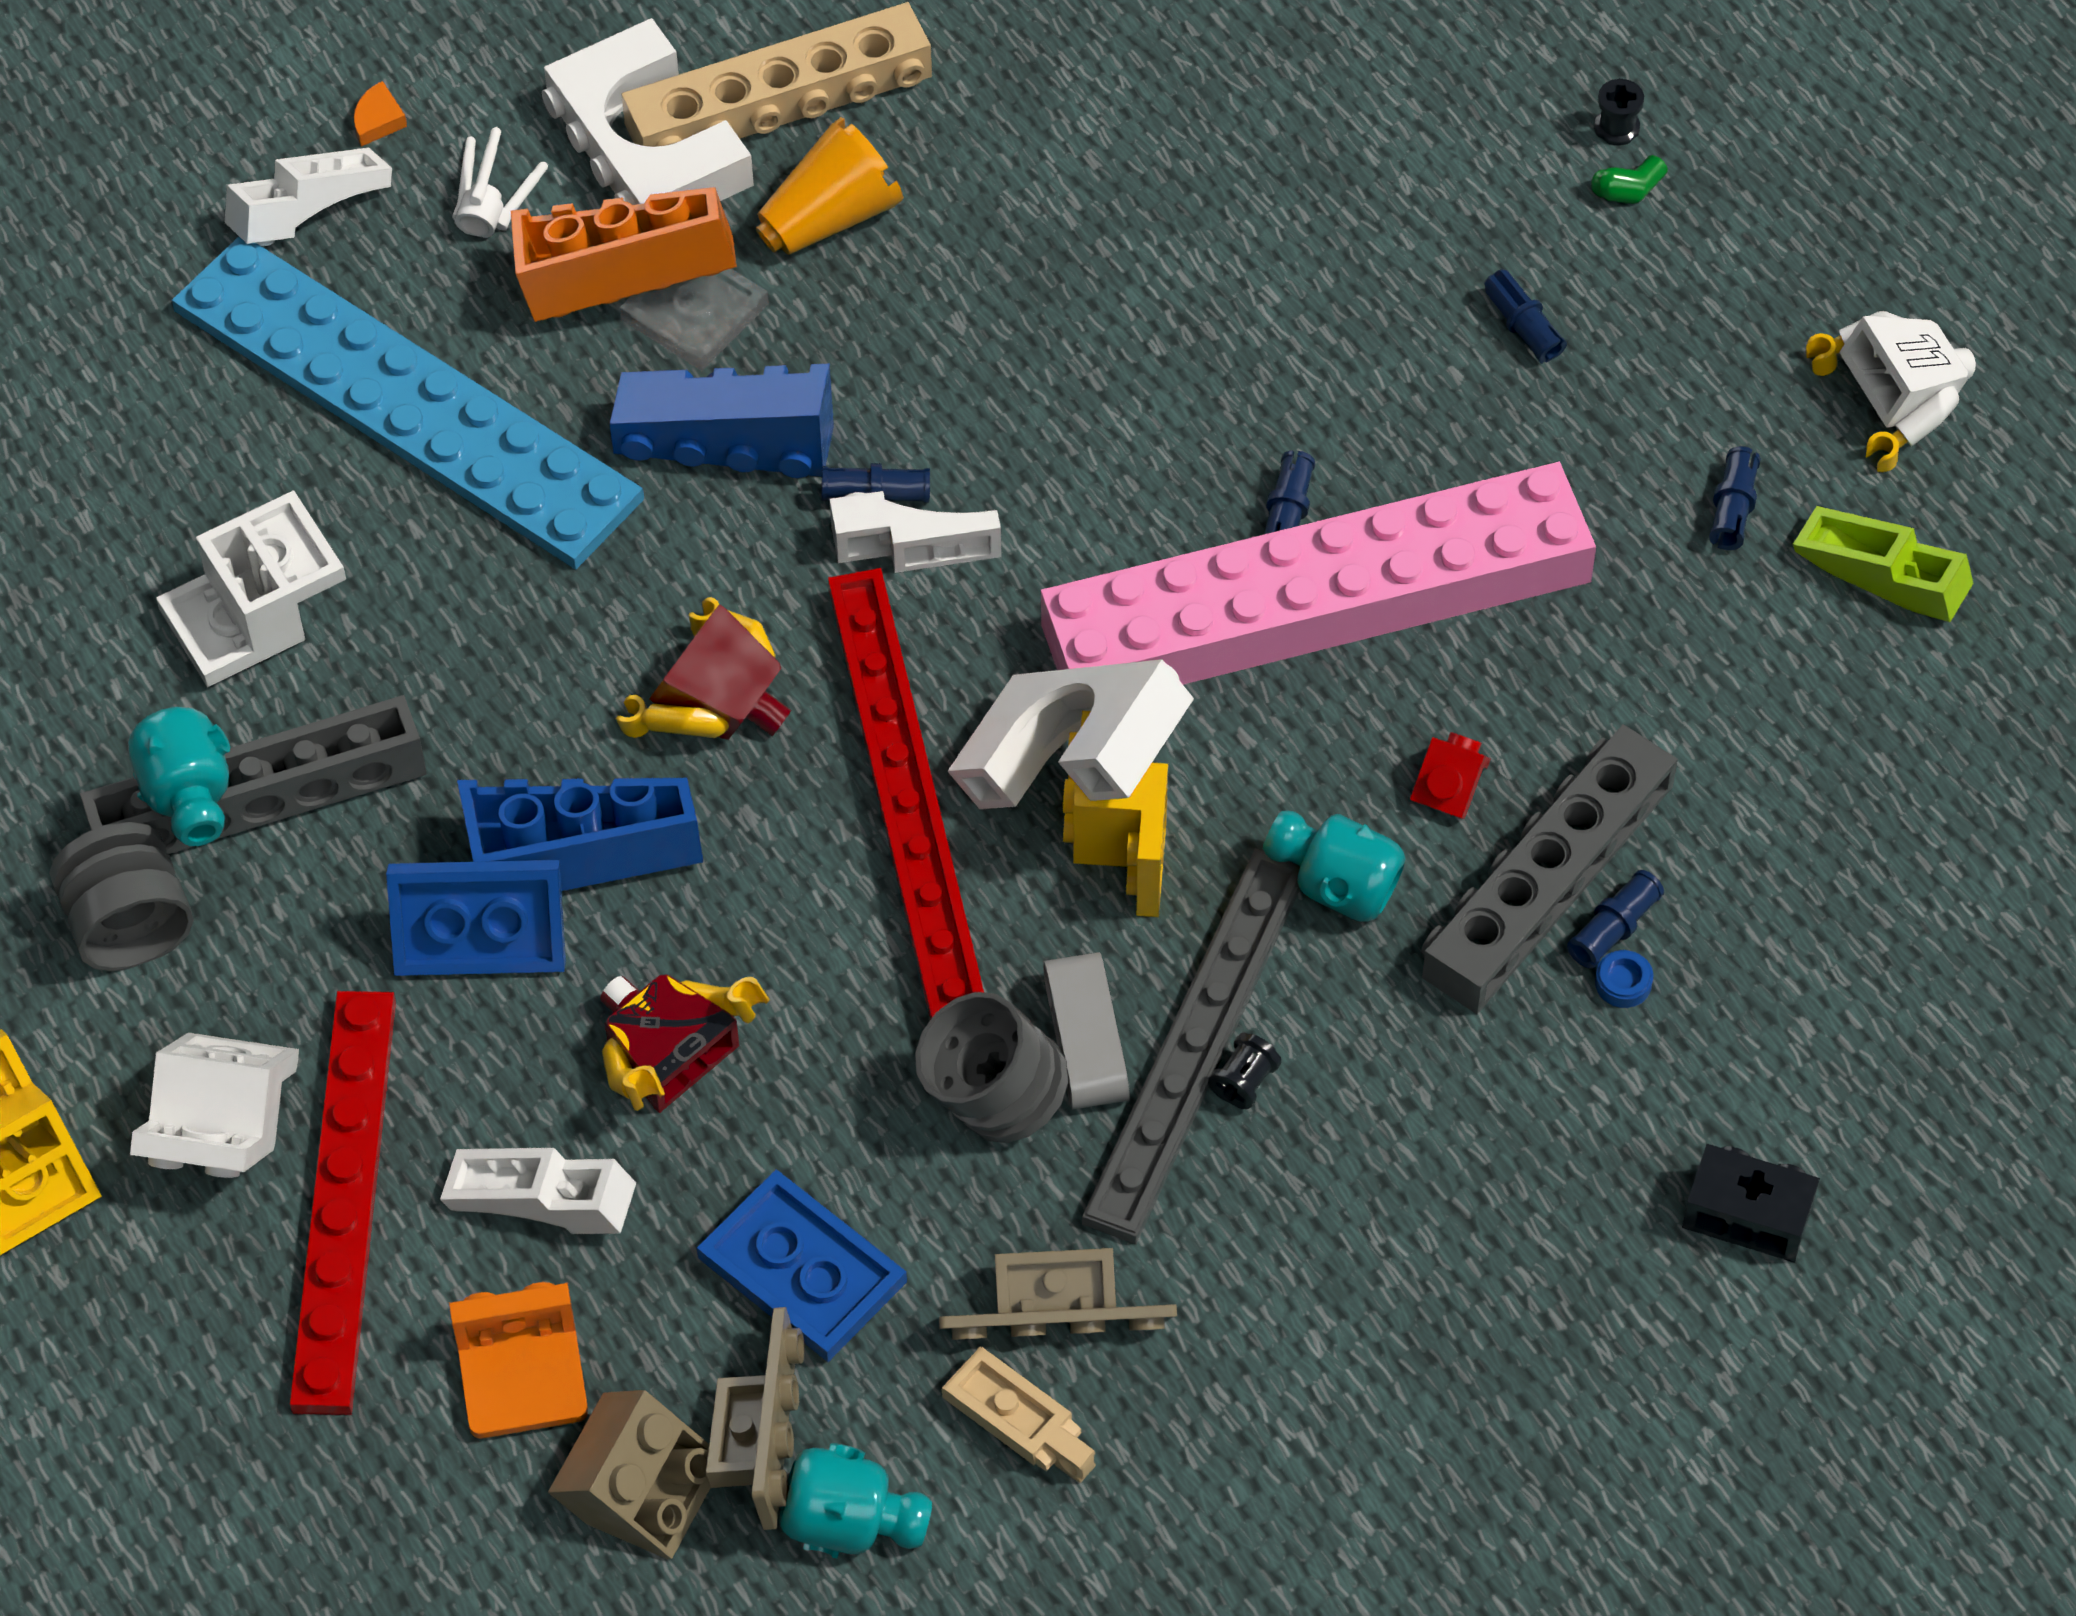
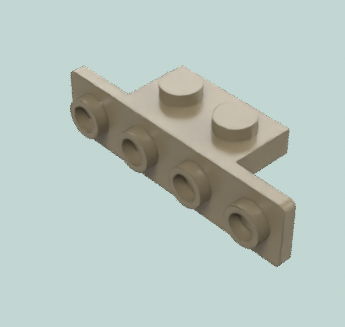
(1056, 1289)
(753, 1424)

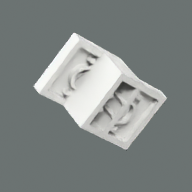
(251, 588)
(214, 1104)

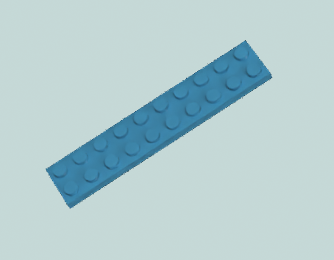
(409, 401)

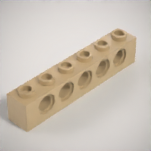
(784, 80)

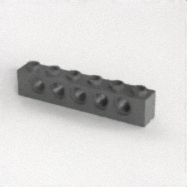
(290, 772)
(1476, 972)

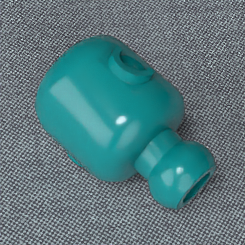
(182, 771)
(1339, 864)
(844, 1502)

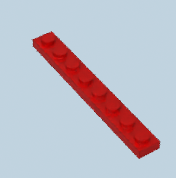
(343, 1204)

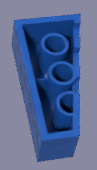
(727, 419)
(592, 830)

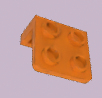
(519, 1360)

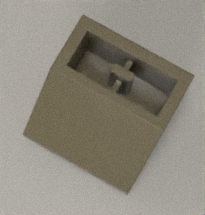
(635, 1472)

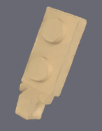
(1019, 1415)

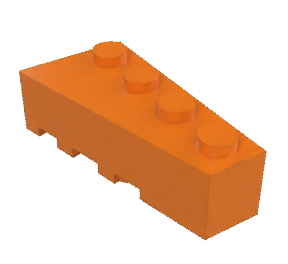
(618, 250)

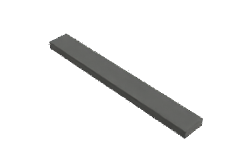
(1193, 1049)

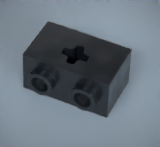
(1721, 1205)

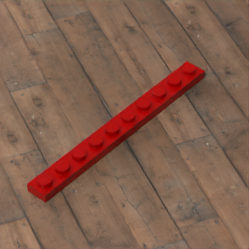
(905, 788)

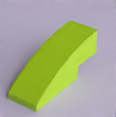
(1886, 561)

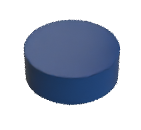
(1624, 978)

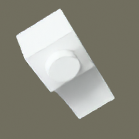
(301, 188)
(916, 538)
(541, 1186)

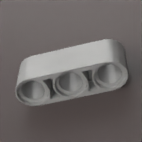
(1086, 1030)

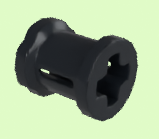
(1619, 104)
(1223, 1080)

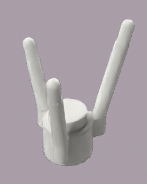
(480, 207)

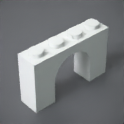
(588, 98)
(1128, 724)

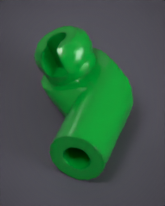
(1627, 184)

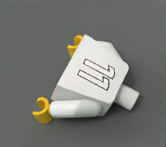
(1904, 372)

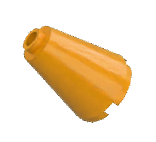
(828, 191)

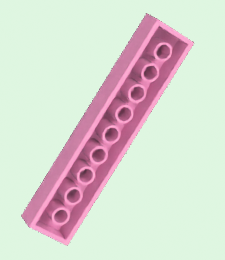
(1329, 580)

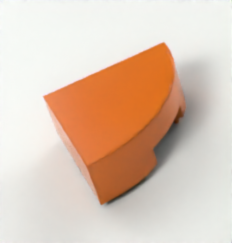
(377, 115)

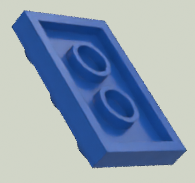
(476, 917)
(802, 1257)

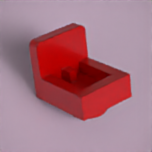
(1450, 774)

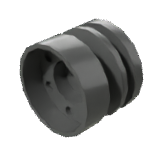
(121, 896)
(991, 1067)

